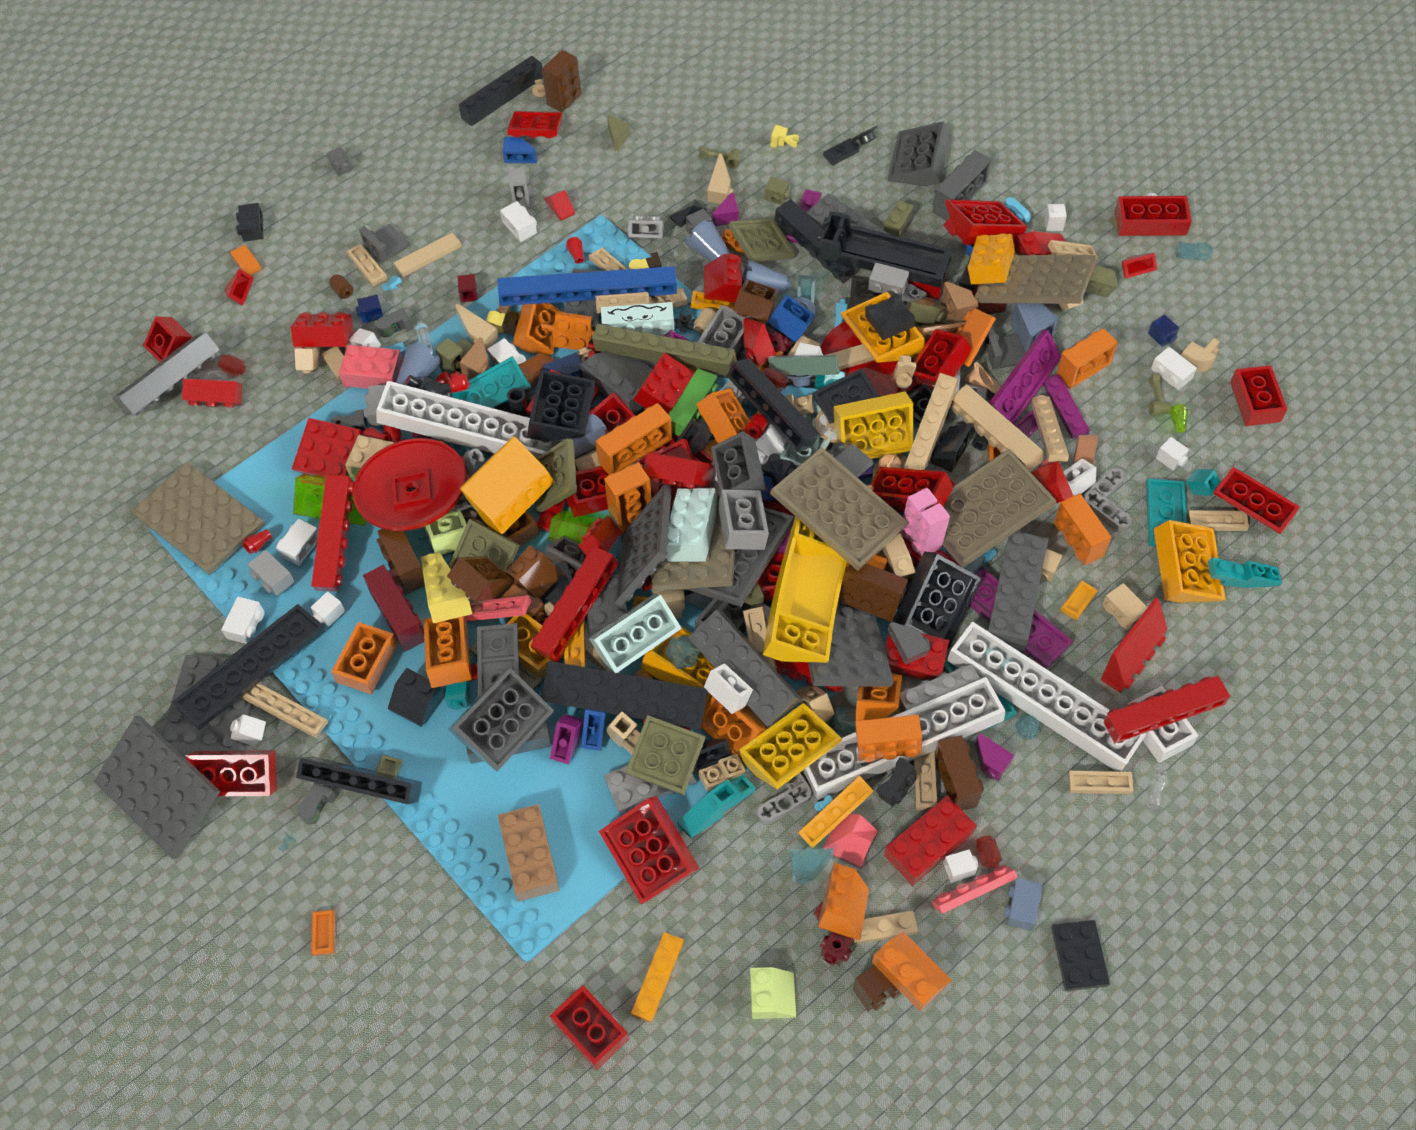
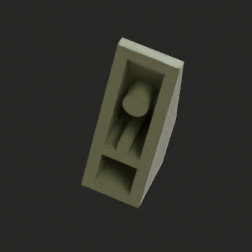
(927, 311)

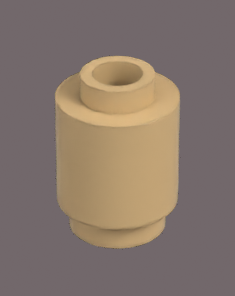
(704, 319)

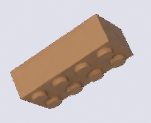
(528, 853)

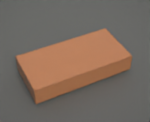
(1085, 448)

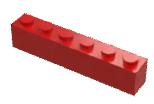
(333, 533)
(574, 604)
(1166, 708)

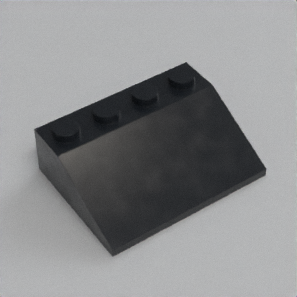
(560, 407)
(937, 597)

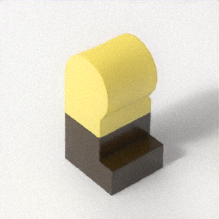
(651, 262)
(503, 322)

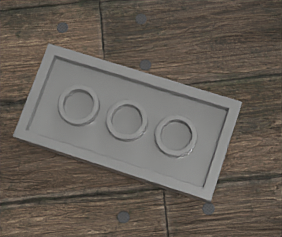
(630, 791)

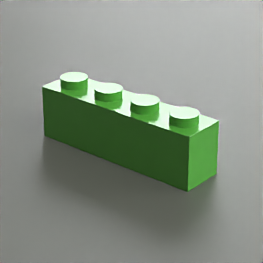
(685, 408)

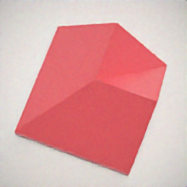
(852, 839)

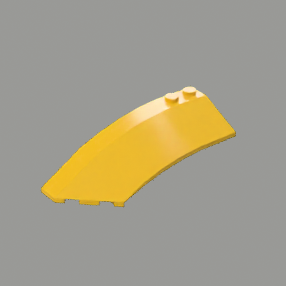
(804, 599)

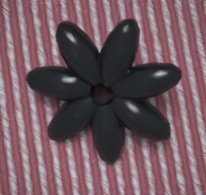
(684, 322)

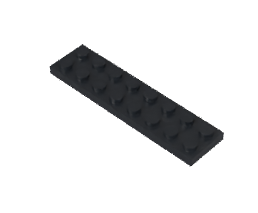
(248, 667)
(624, 693)

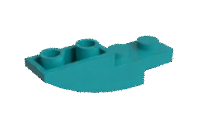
(1244, 575)
(714, 804)

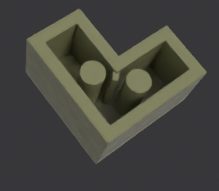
(452, 354)

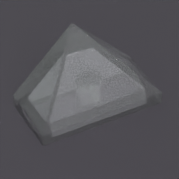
(210, 374)

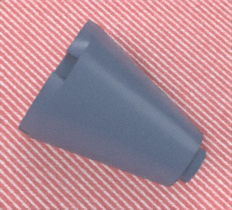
(707, 241)
(766, 276)
(417, 362)
(594, 429)

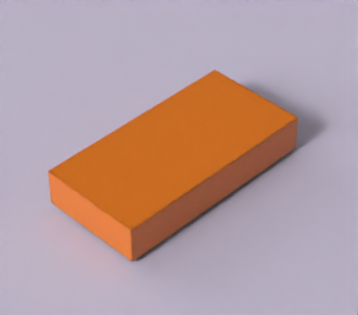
(245, 260)
(323, 932)

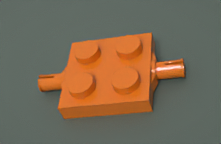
(570, 330)

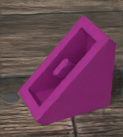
(726, 211)

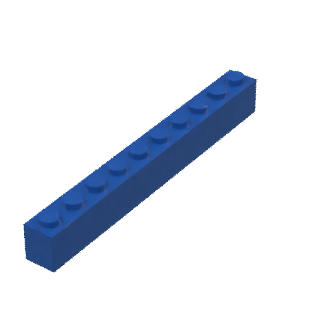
(585, 285)

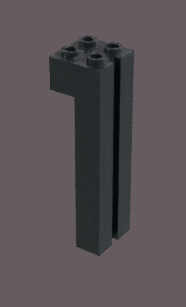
(865, 247)

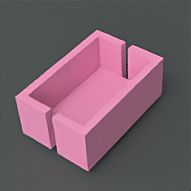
(925, 527)

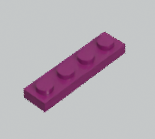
(1065, 406)

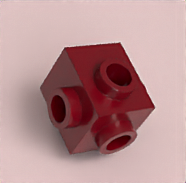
(782, 341)
(836, 948)

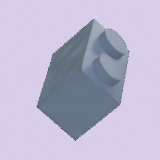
(1024, 904)

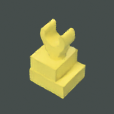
(780, 136)

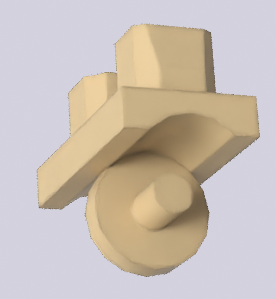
(904, 372)

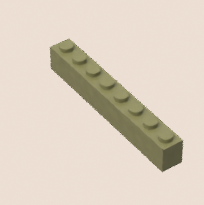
(652, 346)

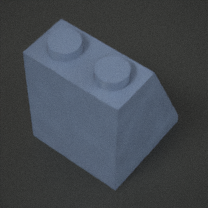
(1030, 320)

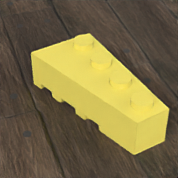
(442, 597)

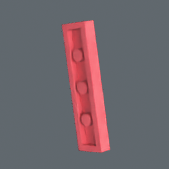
(498, 608)
(976, 888)

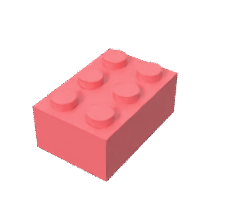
(369, 366)

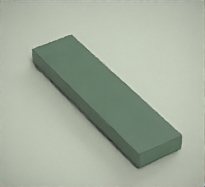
(805, 364)

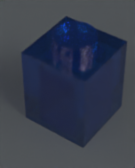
(369, 308)
(1163, 330)

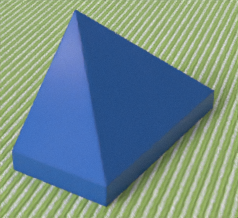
(593, 729)

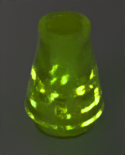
(1179, 417)

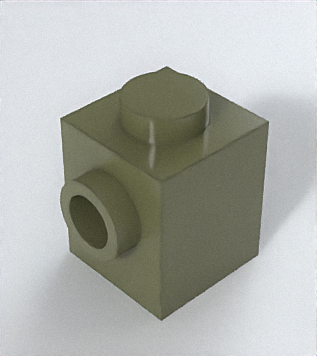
(777, 191)

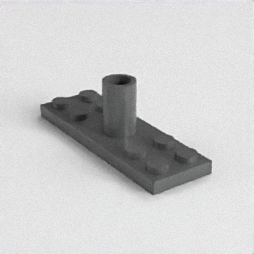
(496, 652)

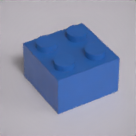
(790, 318)

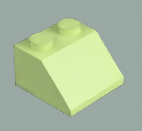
(446, 532)
(772, 993)

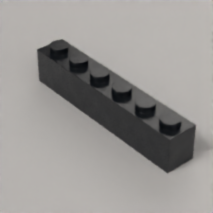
(500, 91)
(806, 232)
(773, 405)
(359, 780)

